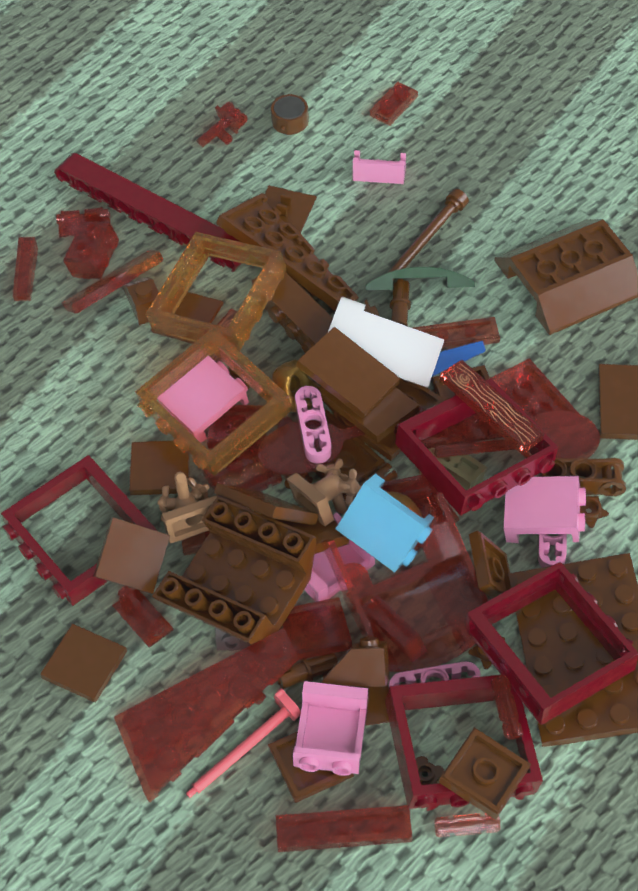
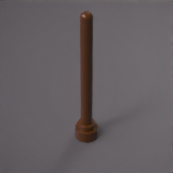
(455, 201)

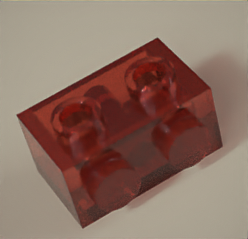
(91, 250)

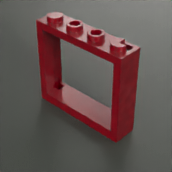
(442, 417)
(84, 469)
(584, 604)
(446, 694)

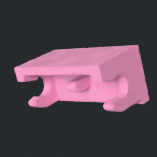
(379, 170)

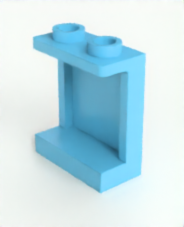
(384, 525)

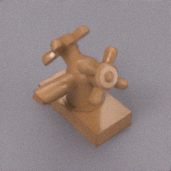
(317, 495)
(187, 510)

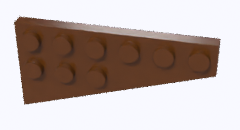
(261, 226)

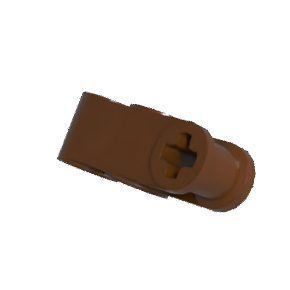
(597, 473)

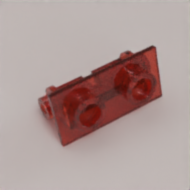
(70, 220)
(141, 616)

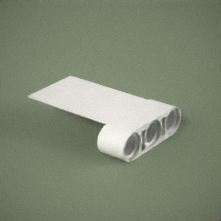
(398, 347)

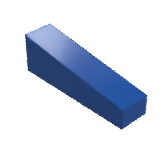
(450, 357)

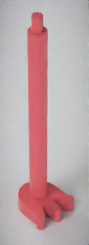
(288, 709)

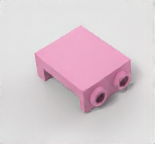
(203, 396)
(545, 507)
(323, 581)
(331, 728)

